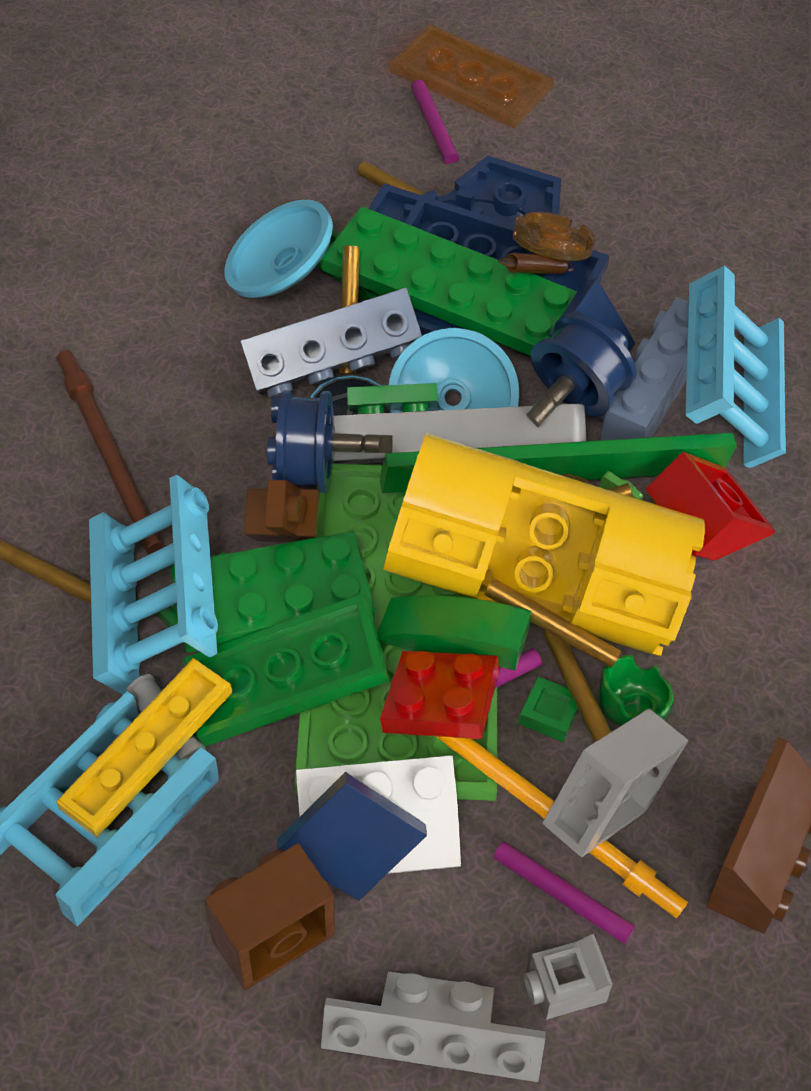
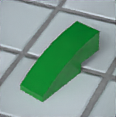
(456, 627)

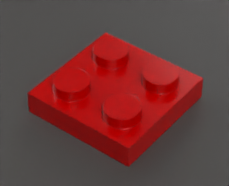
(440, 694)

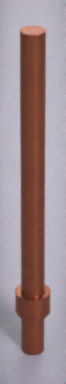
(81, 390)

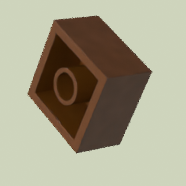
(270, 915)

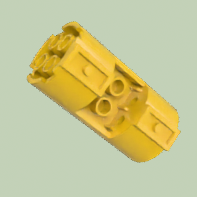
(564, 543)

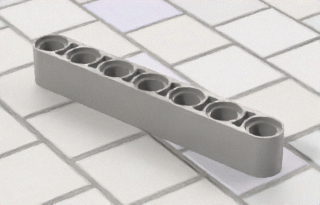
(466, 426)

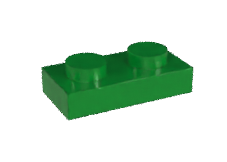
(392, 397)

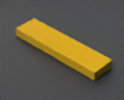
(144, 747)

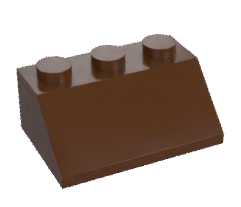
(767, 844)

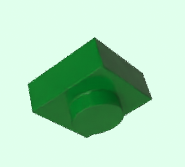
(549, 709)

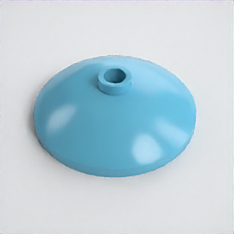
(279, 249)
(461, 364)

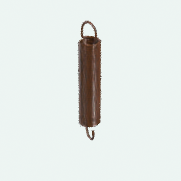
(534, 264)

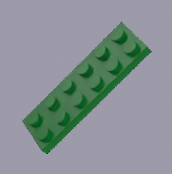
(450, 280)

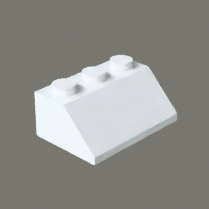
(416, 785)

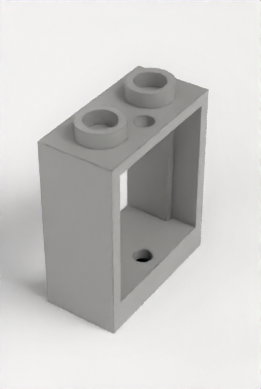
(614, 782)

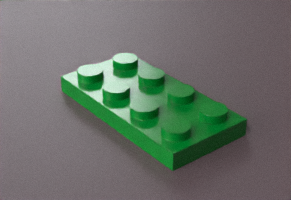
(283, 582)
(294, 667)

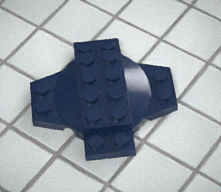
(483, 216)

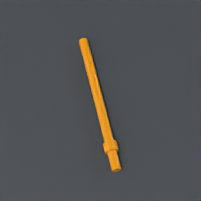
(638, 876)

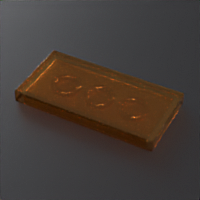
(472, 75)

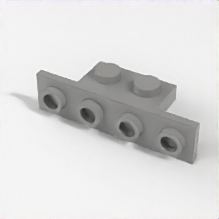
(434, 1026)

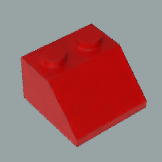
(716, 497)

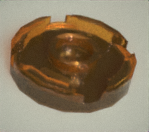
(553, 236)

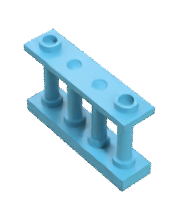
(712, 371)
(115, 579)
(116, 850)

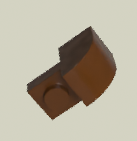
(281, 513)

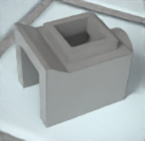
(572, 996)

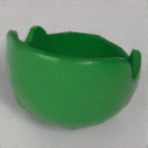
(630, 683)

